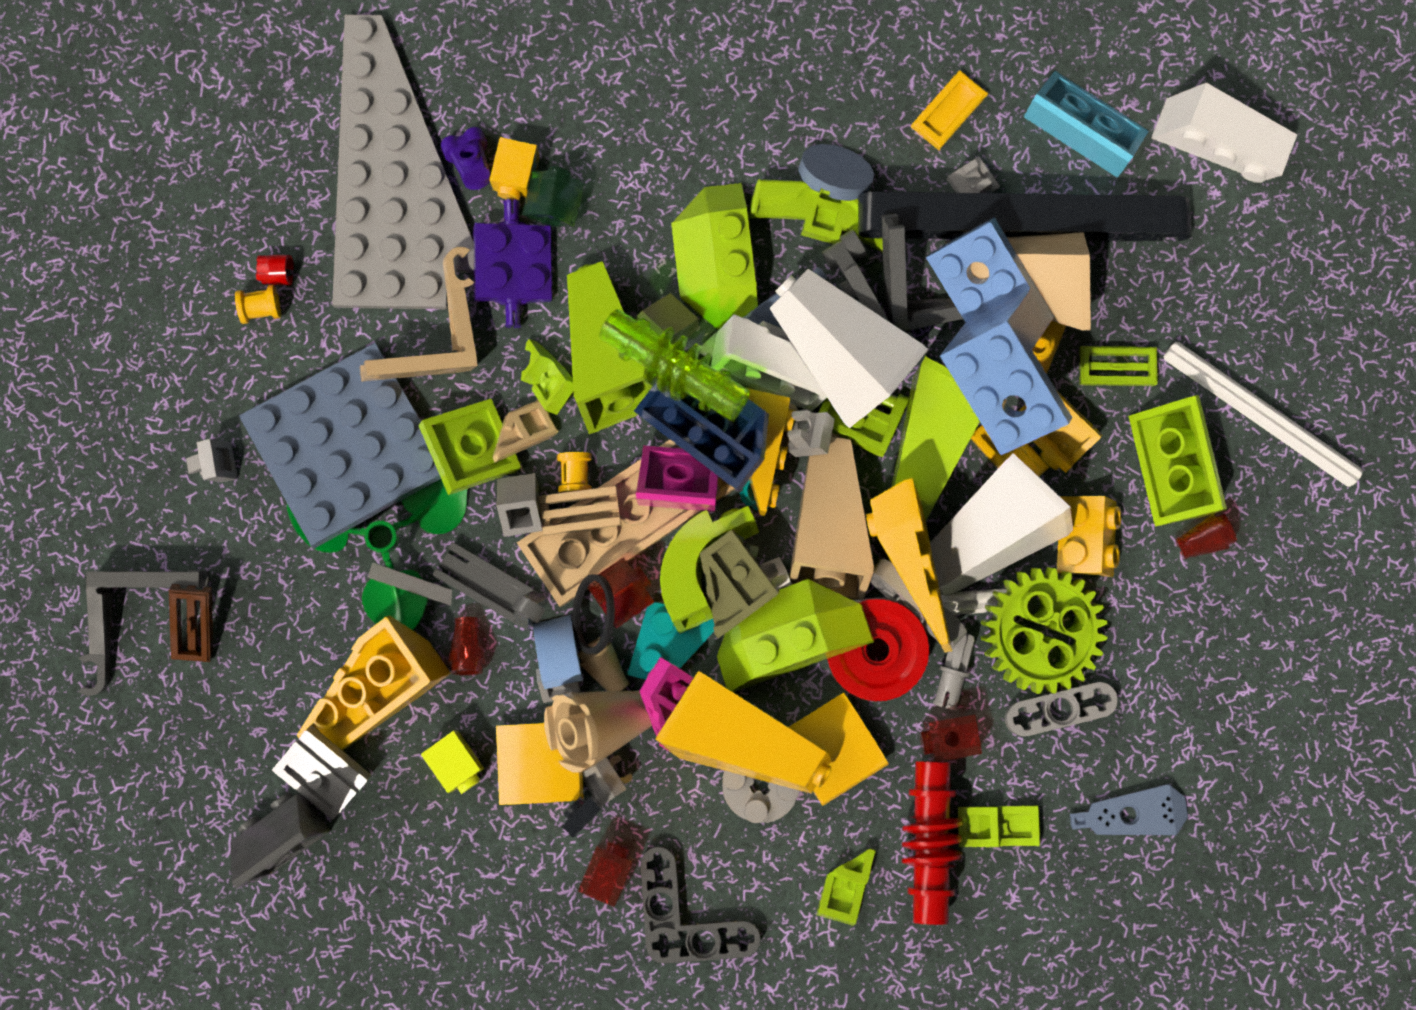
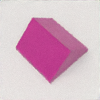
(675, 480)

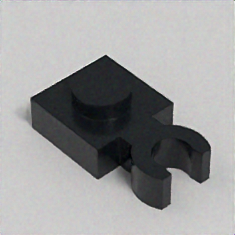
(580, 814)

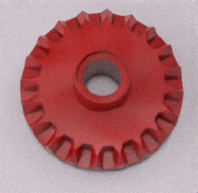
(902, 666)

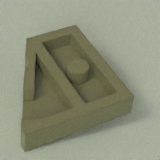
(734, 582)

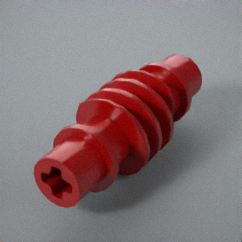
(932, 843)

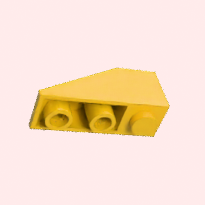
(775, 455)

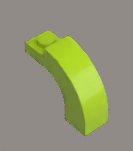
(682, 564)

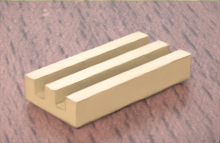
(547, 514)

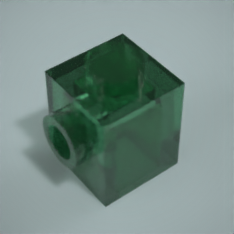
(553, 197)

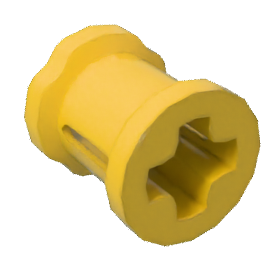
(257, 304)
(574, 471)

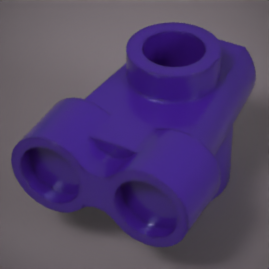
(469, 157)

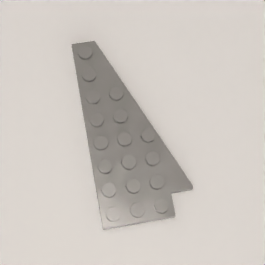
(391, 187)

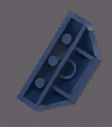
(723, 446)

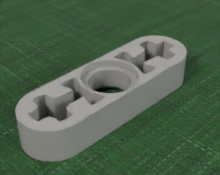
(890, 584)
(1086, 692)

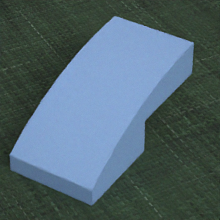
(557, 652)

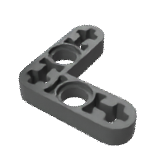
(671, 925)

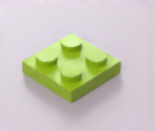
(464, 446)

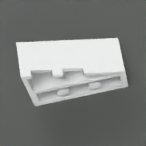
(1225, 133)

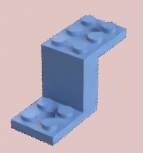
(995, 345)

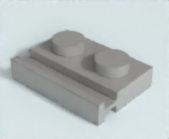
(321, 772)

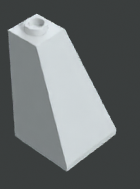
(844, 344)
(999, 526)

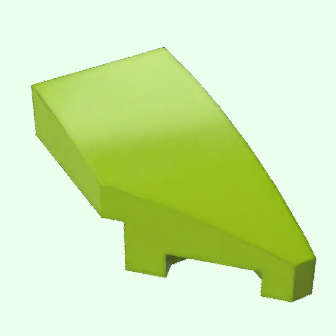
(548, 378)
(845, 903)

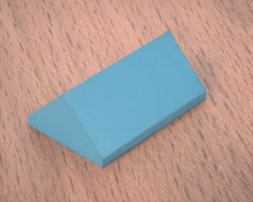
(1086, 123)

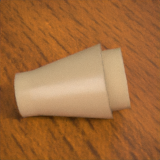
(604, 667)

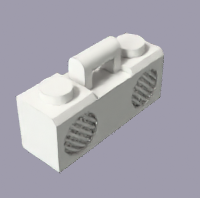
(765, 361)

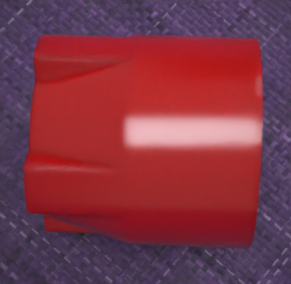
(272, 269)

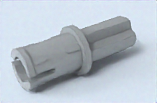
(954, 673)

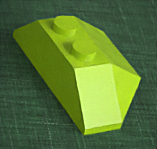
(715, 255)
(791, 632)

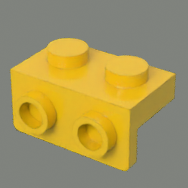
(1067, 444)
(1091, 544)

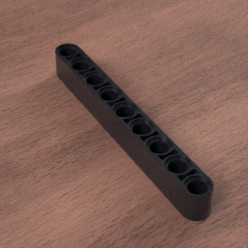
(1098, 216)

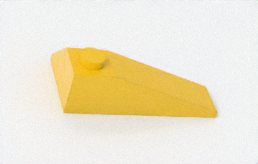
(903, 533)
(378, 680)

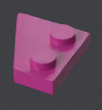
(663, 691)

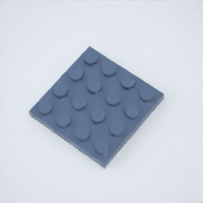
(341, 447)

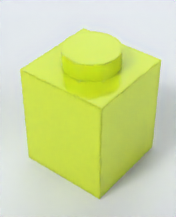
(453, 763)

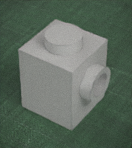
(519, 504)

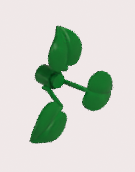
(436, 515)

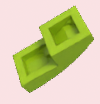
(999, 826)

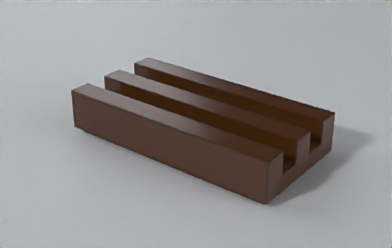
(191, 594)

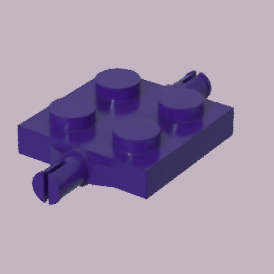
(512, 263)

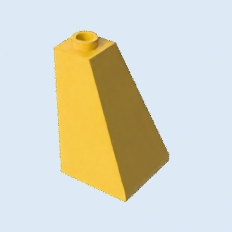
(734, 736)

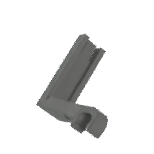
(899, 311)
(493, 588)
(101, 604)

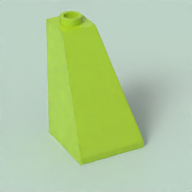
(603, 383)
(933, 432)

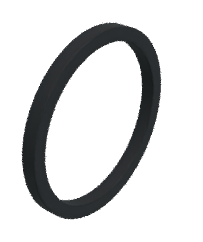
(609, 619)

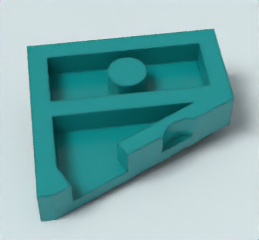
(661, 639)

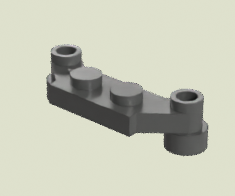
(844, 256)

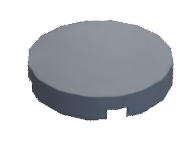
(836, 171)

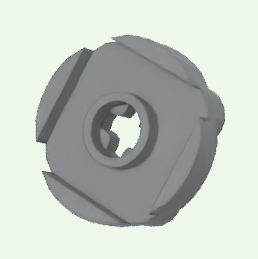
(754, 805)

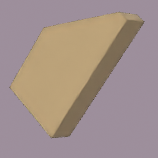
(523, 429)

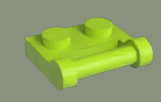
(874, 429)

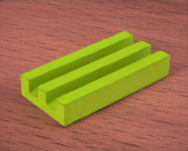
(1085, 366)

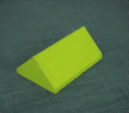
(1177, 461)

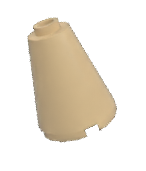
(593, 725)

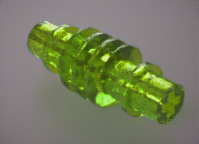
(672, 367)

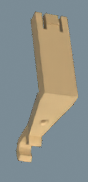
(461, 337)

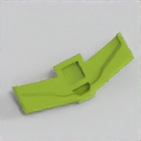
(822, 214)

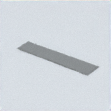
(410, 583)

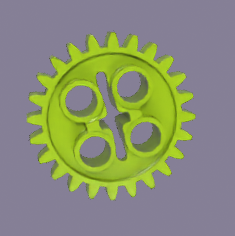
(1031, 662)

